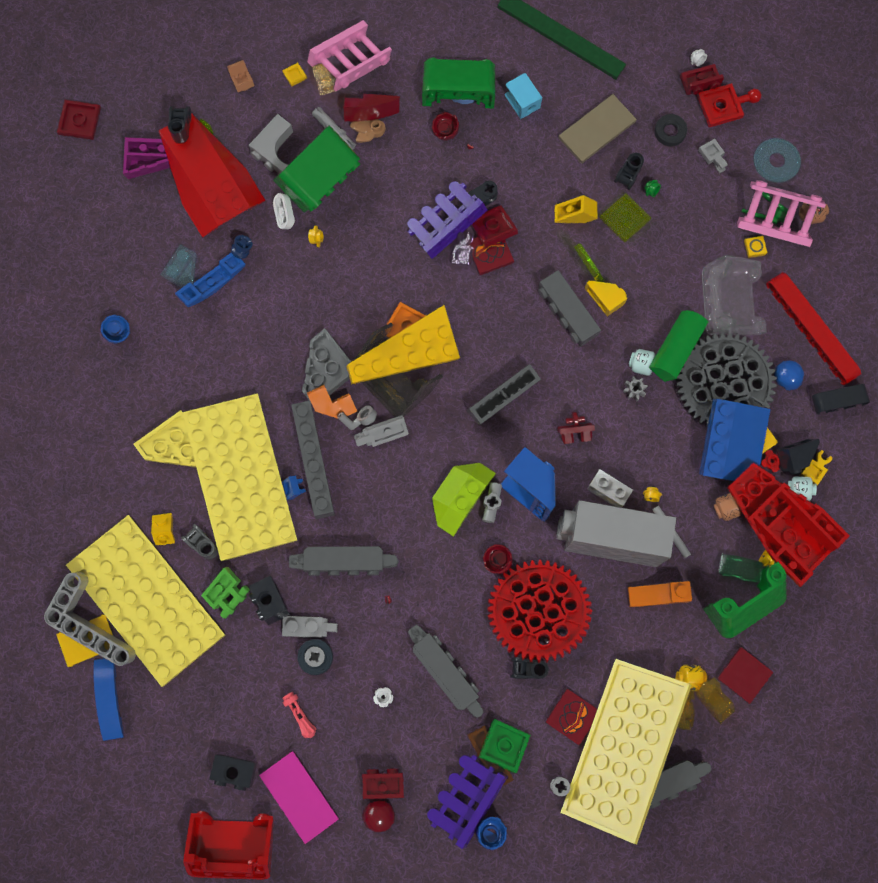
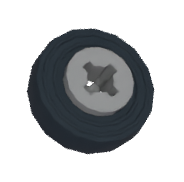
(319, 660)

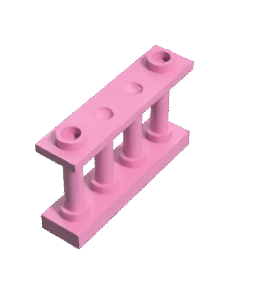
(346, 40)
(784, 231)

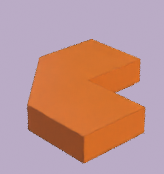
(322, 403)

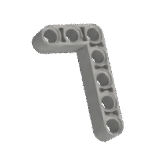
(83, 626)

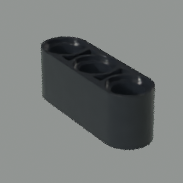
(840, 398)

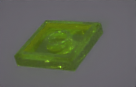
(625, 217)
(588, 263)

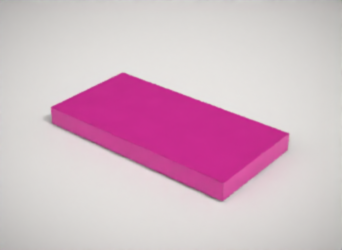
(299, 797)

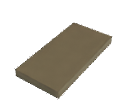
(597, 128)

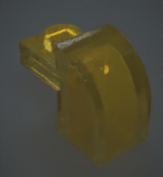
(324, 79)
(715, 700)

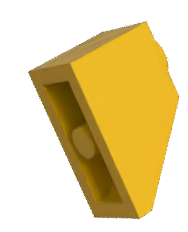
(576, 210)
(606, 296)

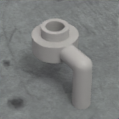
(365, 417)

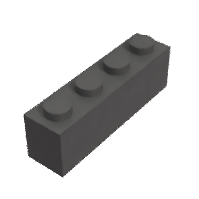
(569, 308)

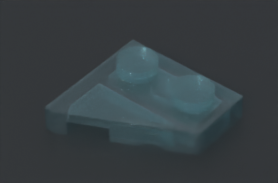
(181, 267)

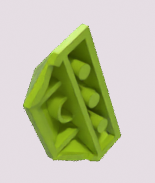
(460, 494)

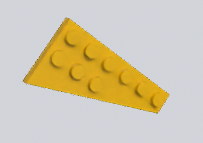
(416, 347)

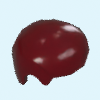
(445, 122)
(502, 555)
(378, 816)

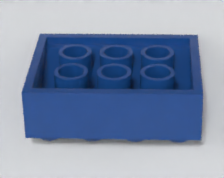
(733, 439)

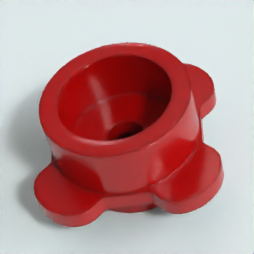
(767, 461)

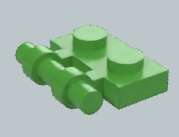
(221, 588)

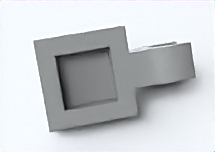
(713, 153)

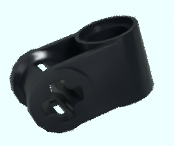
(179, 121)
(628, 173)
(485, 197)
(527, 669)

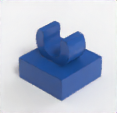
(291, 487)

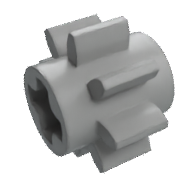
(633, 394)

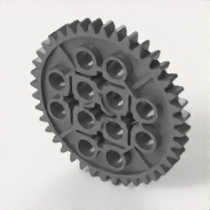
(741, 355)

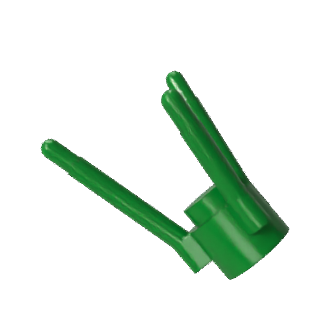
(780, 213)

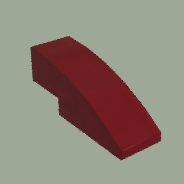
(370, 107)

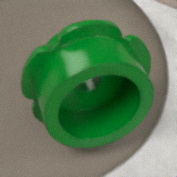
(652, 188)

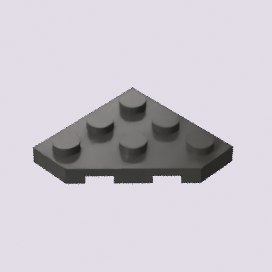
(325, 364)

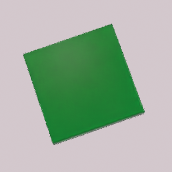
(504, 746)

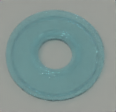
(772, 173)

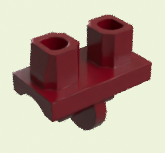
(567, 431)

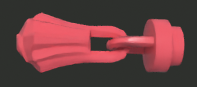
(307, 728)

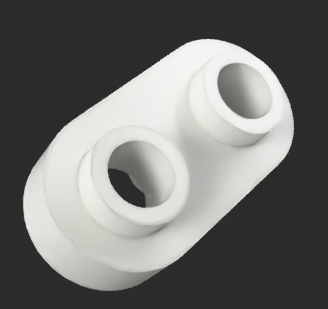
(283, 211)

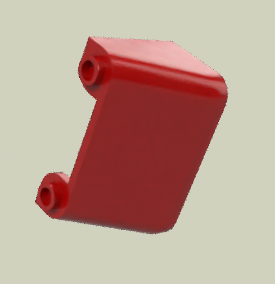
(229, 847)

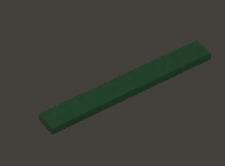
(563, 37)

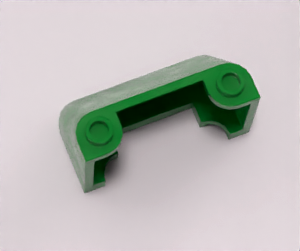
(459, 81)
(732, 620)

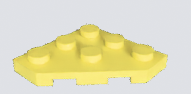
(168, 443)

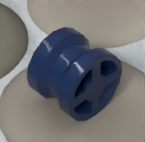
(241, 246)

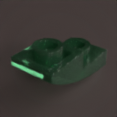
(740, 567)

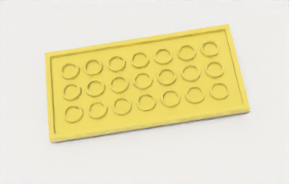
(239, 477)
(146, 601)
(626, 750)

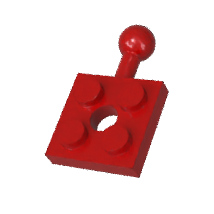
(726, 95)

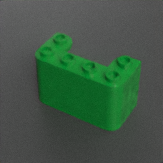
(317, 170)

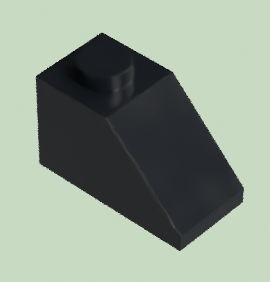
(797, 455)

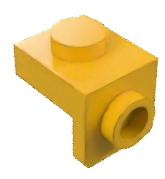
(162, 529)

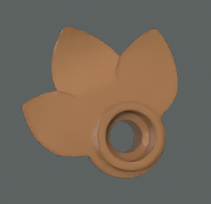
(367, 129)

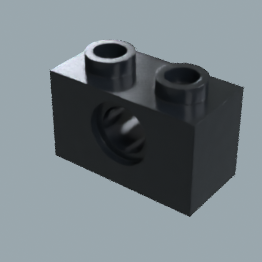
(276, 609)
(221, 767)

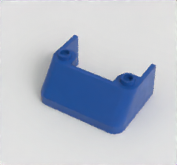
(531, 483)

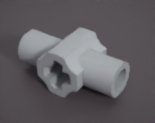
(494, 493)

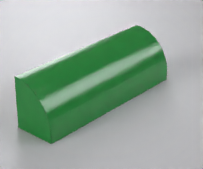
(678, 345)

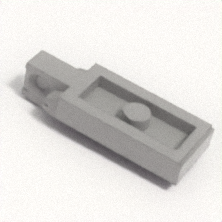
(382, 432)
(307, 627)

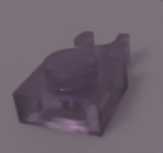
(463, 252)

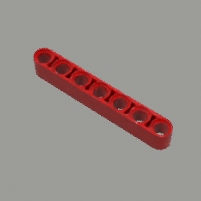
(814, 328)

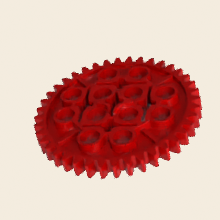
(570, 620)

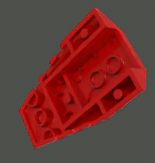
(209, 178)
(786, 523)

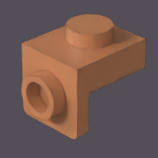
(240, 76)

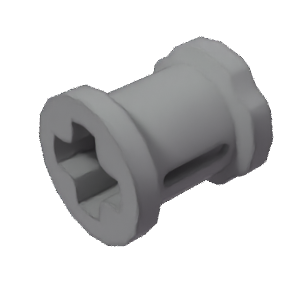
(563, 792)

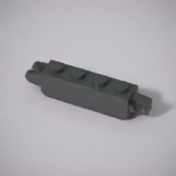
(343, 559)
(444, 672)
(677, 778)

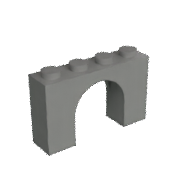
(268, 141)

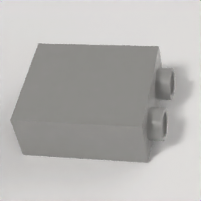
(617, 533)

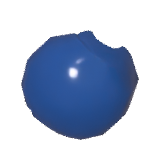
(112, 325)
(789, 375)
(488, 839)

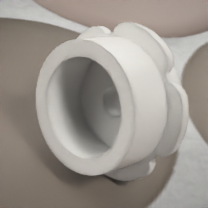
(698, 57)
(388, 697)

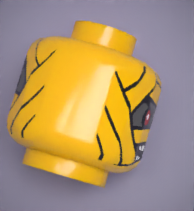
(692, 675)

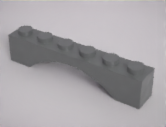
(312, 460)

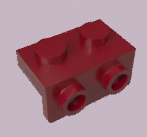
(701, 79)
(383, 785)

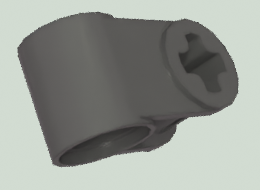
(198, 541)

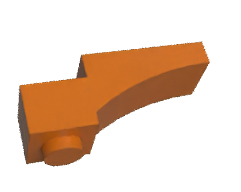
(660, 594)

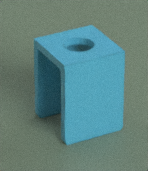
(523, 96)

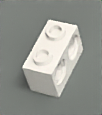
(609, 489)

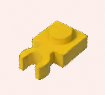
(816, 469)

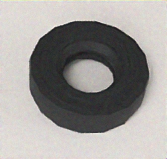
(671, 119)

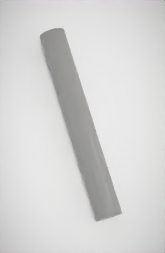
(677, 540)

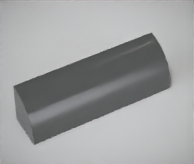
(503, 394)

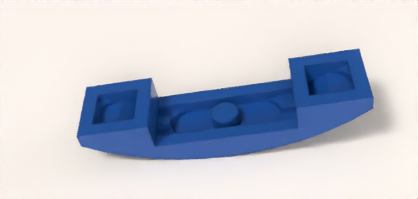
(211, 282)
(107, 700)

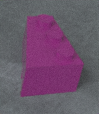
(143, 157)

